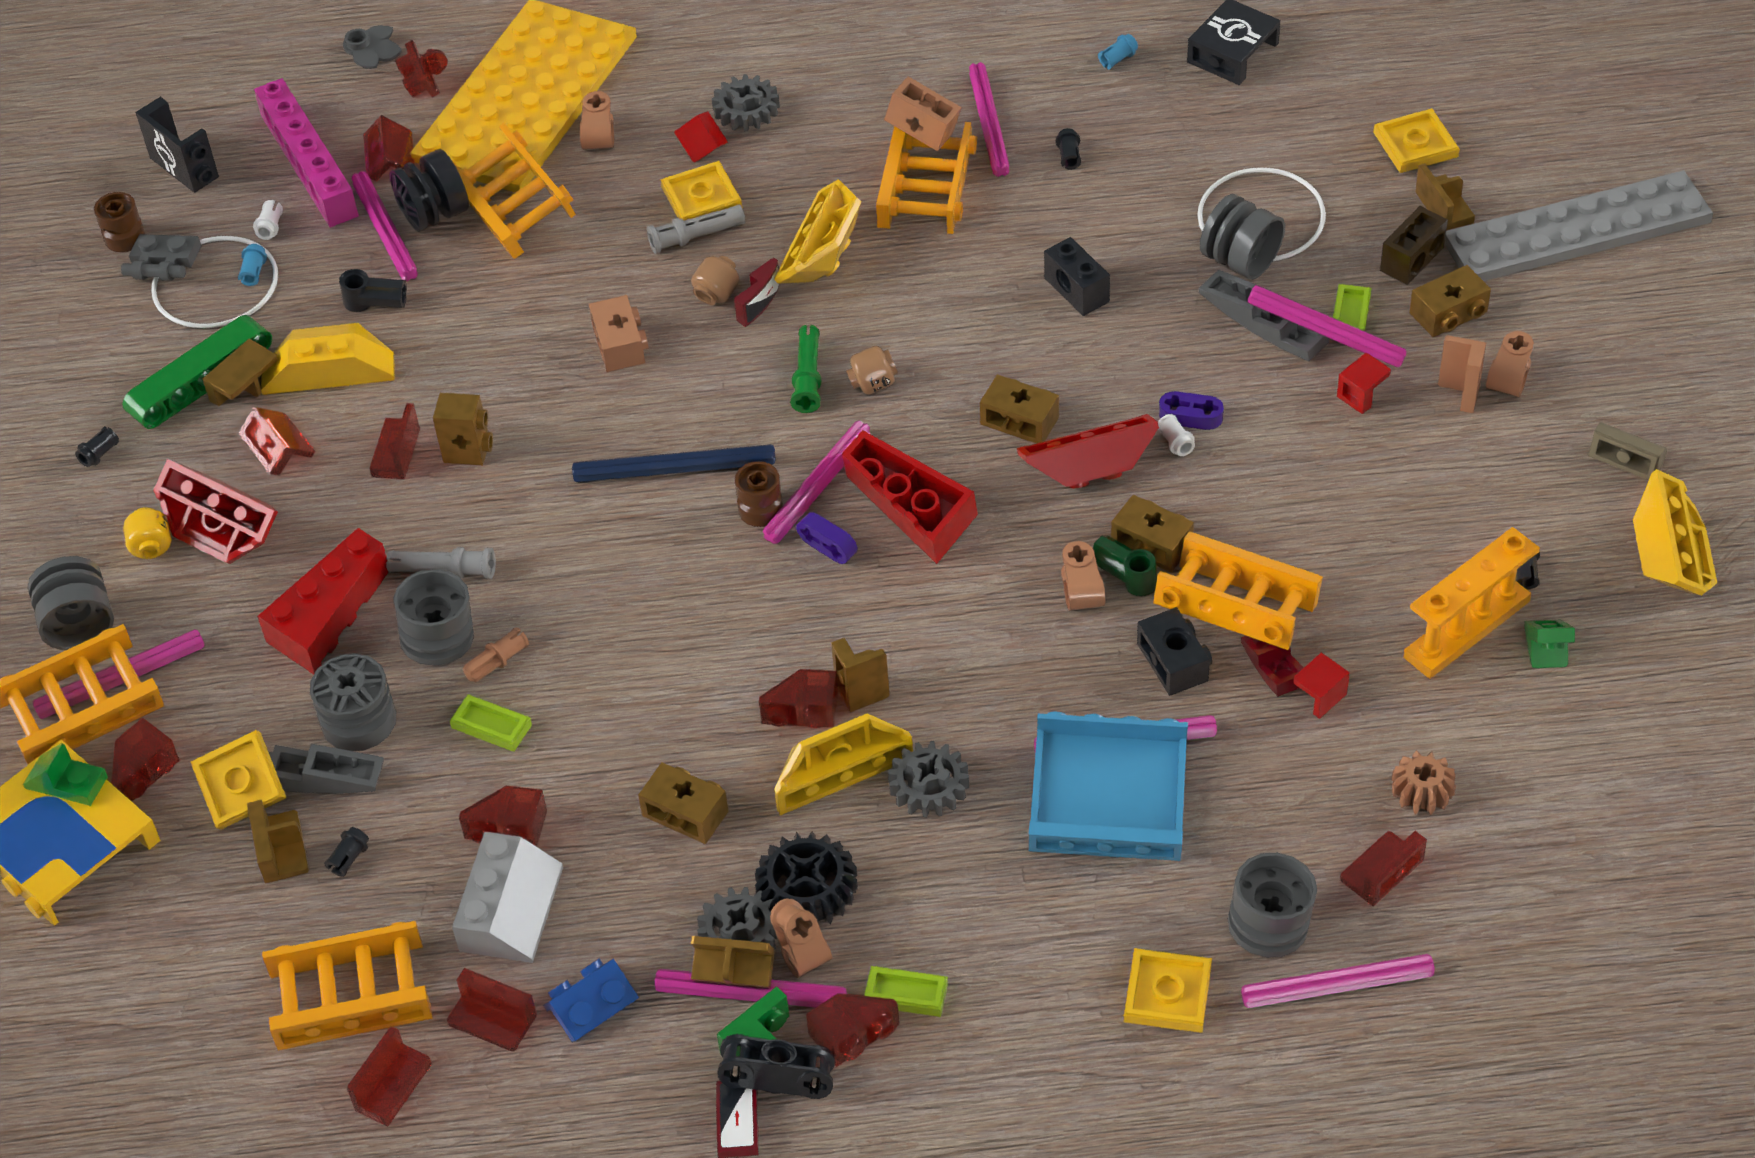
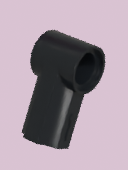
(361, 291)

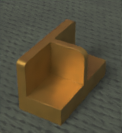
(1444, 197)
(239, 373)
(860, 676)
(277, 843)
(732, 962)

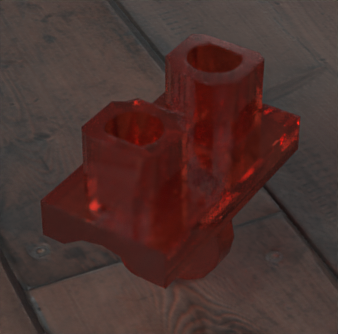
(419, 69)

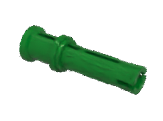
(806, 378)

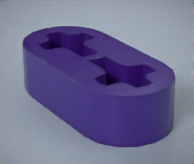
(1192, 409)
(826, 538)

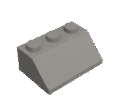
(506, 899)

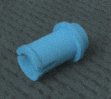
(1124, 47)
(253, 259)

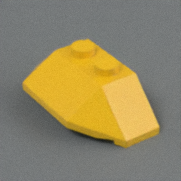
(821, 236)
(328, 359)
(1673, 537)
(838, 760)

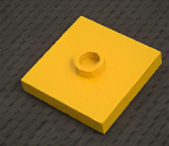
(1416, 140)
(700, 191)
(237, 776)
(1168, 990)

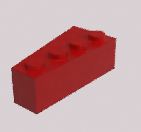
(911, 494)
(325, 600)

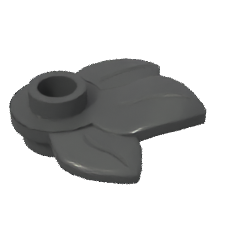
(371, 46)

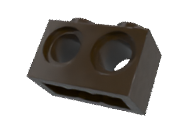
(1413, 245)

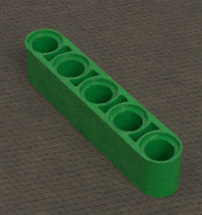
(182, 379)

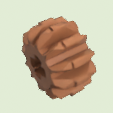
(1423, 782)

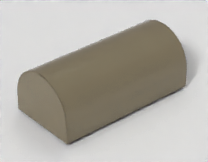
(1626, 451)

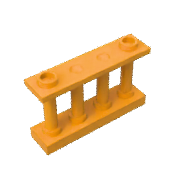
(895, 183)
(495, 215)
(1245, 570)
(1470, 602)
(91, 722)
(351, 1017)

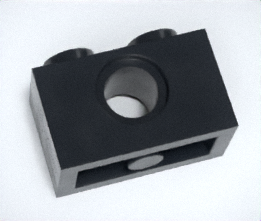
(1077, 276)
(1174, 651)

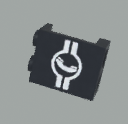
(1230, 39)
(186, 160)

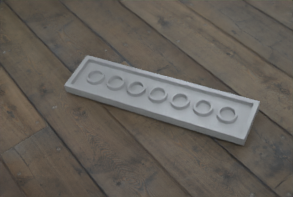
(1579, 226)

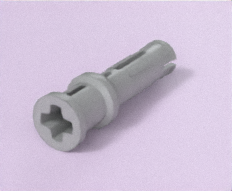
(681, 230)
(457, 562)

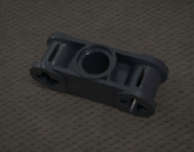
(776, 1066)

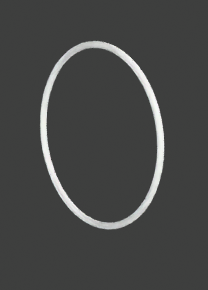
(1276, 171)
(223, 323)

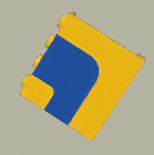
(57, 842)

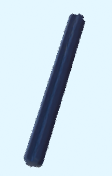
(672, 463)

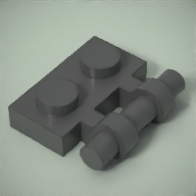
(161, 256)

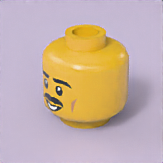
(147, 531)

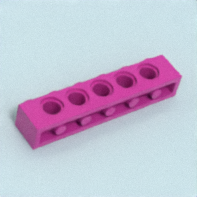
(306, 153)

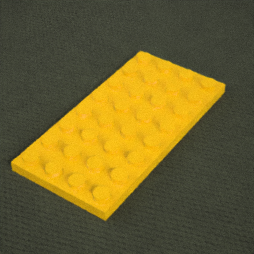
(530, 84)

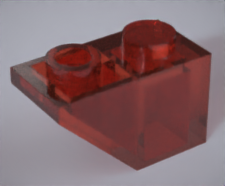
(802, 700)
(141, 759)
(507, 812)
(852, 1023)

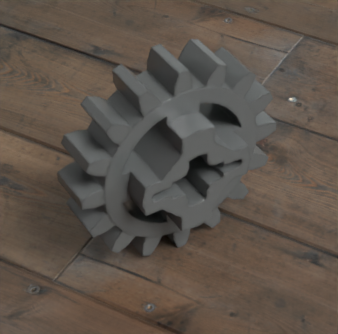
(745, 102)
(928, 778)
(738, 918)

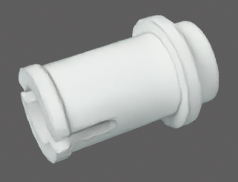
(267, 224)
(1180, 441)

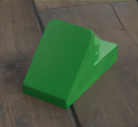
(1548, 642)
(65, 778)
(760, 1019)

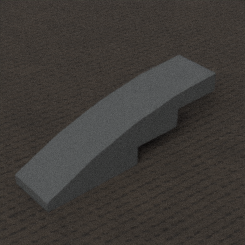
(1231, 297)
(326, 770)

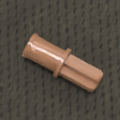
(495, 655)

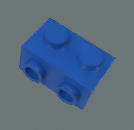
(591, 999)

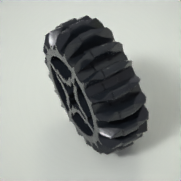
(806, 866)

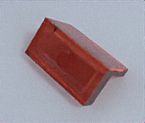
(386, 146)
(273, 439)
(396, 445)
(1384, 865)
(492, 1010)
(387, 1078)

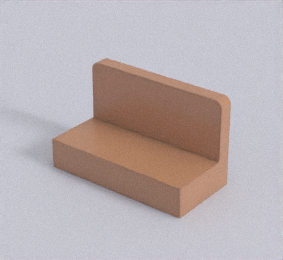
(1462, 368)

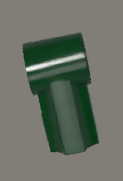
(1131, 566)

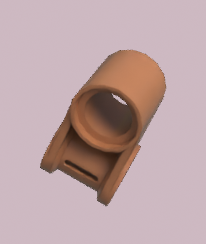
(596, 122)
(1511, 364)
(1081, 577)
(799, 937)

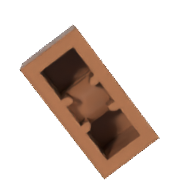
(922, 113)
(618, 333)

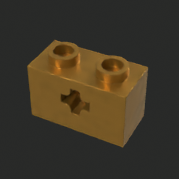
(1450, 301)
(1019, 409)
(462, 429)
(1152, 528)
(683, 802)

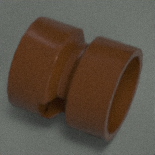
(118, 221)
(758, 493)

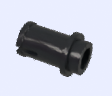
(1068, 143)
(96, 447)
(1529, 573)
(346, 852)

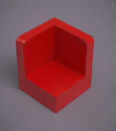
(700, 136)
(1359, 380)
(1324, 682)

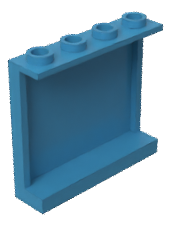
(1108, 786)

